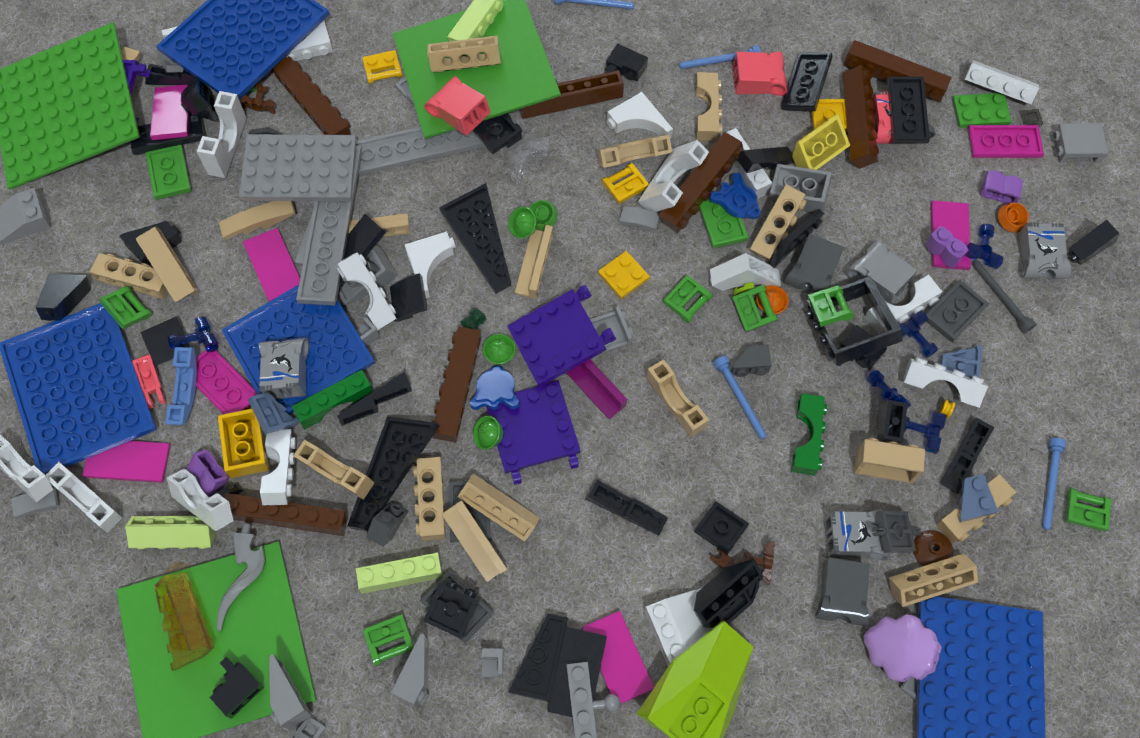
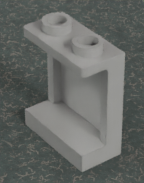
(1080, 141)
(617, 322)

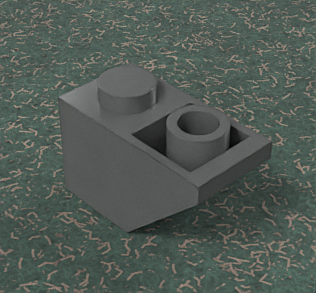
(753, 361)
(386, 523)

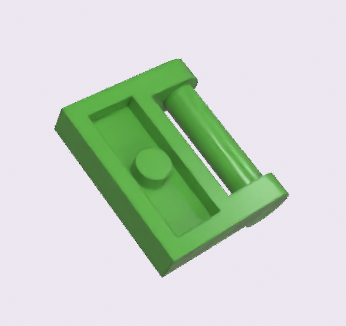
(683, 294)
(824, 308)
(748, 309)
(121, 310)
(1087, 515)
(385, 633)

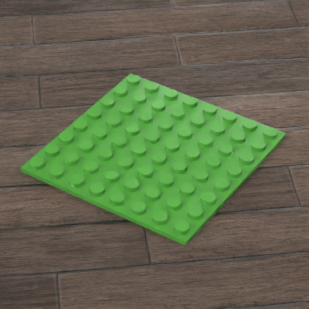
(515, 83)
(64, 106)
(255, 626)

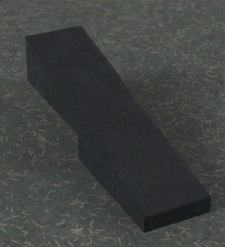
(161, 77)
(761, 158)
(367, 405)
(966, 455)
(627, 508)

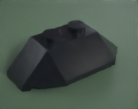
(198, 101)
(728, 594)

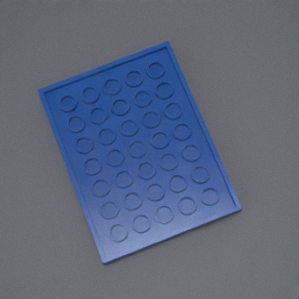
(240, 41)
(76, 388)
(985, 674)

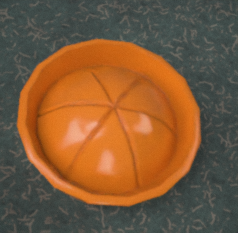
(1013, 217)
(777, 297)

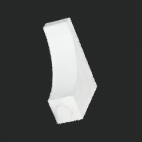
(638, 113)
(427, 254)
(744, 270)

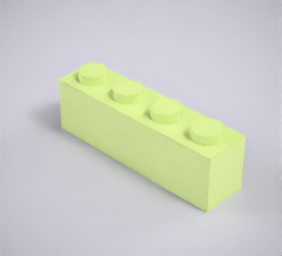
(476, 20)
(168, 532)
(399, 573)

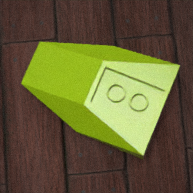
(700, 687)

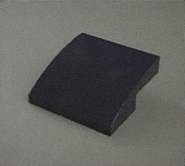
(408, 297)
(157, 340)

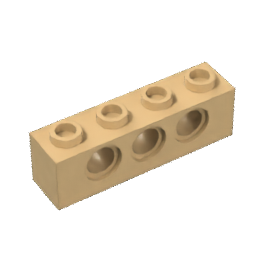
(470, 47)
(788, 196)
(104, 271)
(429, 468)
(933, 580)

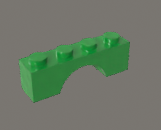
(318, 405)
(807, 457)

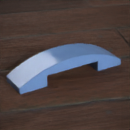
(184, 387)

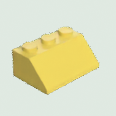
(821, 144)

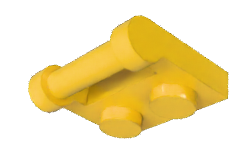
(382, 62)
(628, 187)

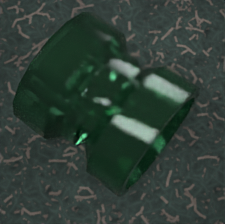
(474, 319)

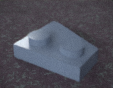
(964, 360)
(270, 413)
(976, 499)

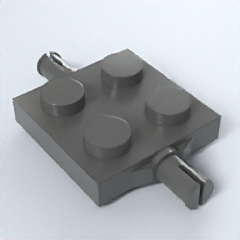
(895, 531)

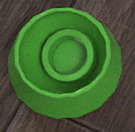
(545, 213)
(522, 222)
(499, 349)
(487, 432)

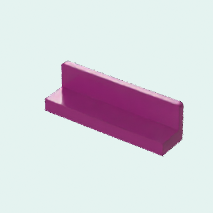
(598, 388)

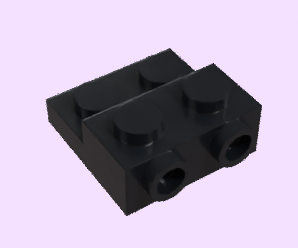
(498, 132)
(452, 608)

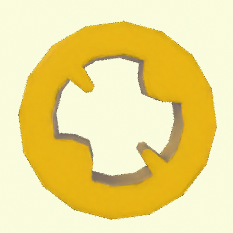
(947, 408)

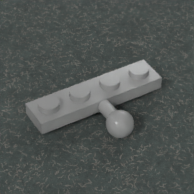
(582, 702)

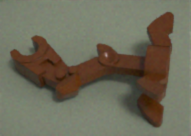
(257, 103)
(725, 561)

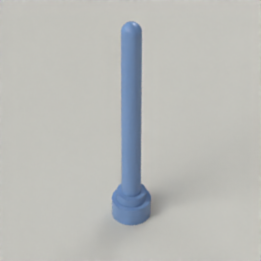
(609, 3)
(715, 59)
(722, 365)
(1056, 446)

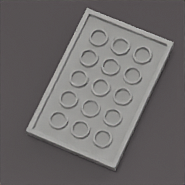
(298, 168)

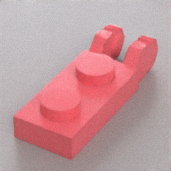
(148, 379)

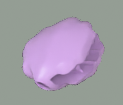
(903, 648)

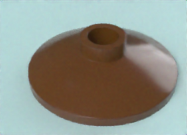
(925, 554)

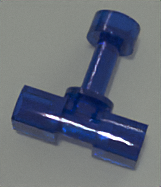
(984, 250)
(912, 329)
(201, 335)
(876, 379)
(931, 431)

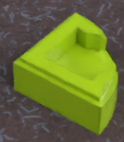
(747, 286)

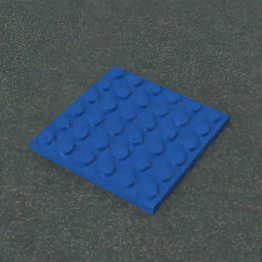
(333, 341)

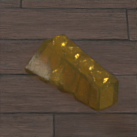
(182, 620)

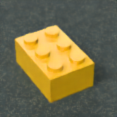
(242, 444)

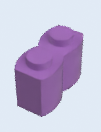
(1001, 187)
(946, 247)
(207, 472)

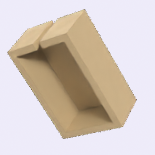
(889, 460)

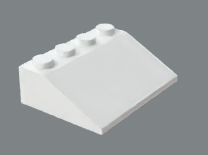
(675, 624)

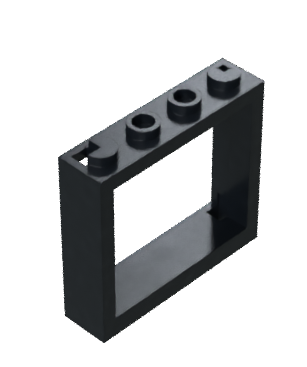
(850, 292)

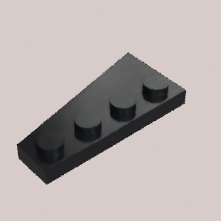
(796, 237)
(540, 665)

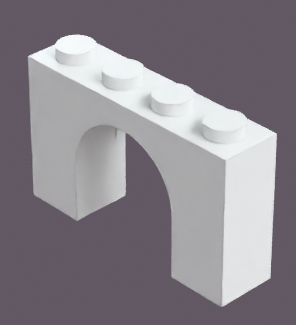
(313, 45)
(218, 153)
(662, 191)

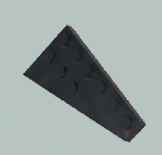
(476, 228)
(393, 457)

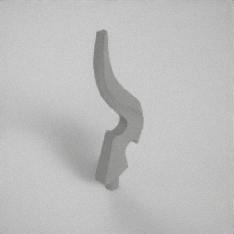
(255, 562)

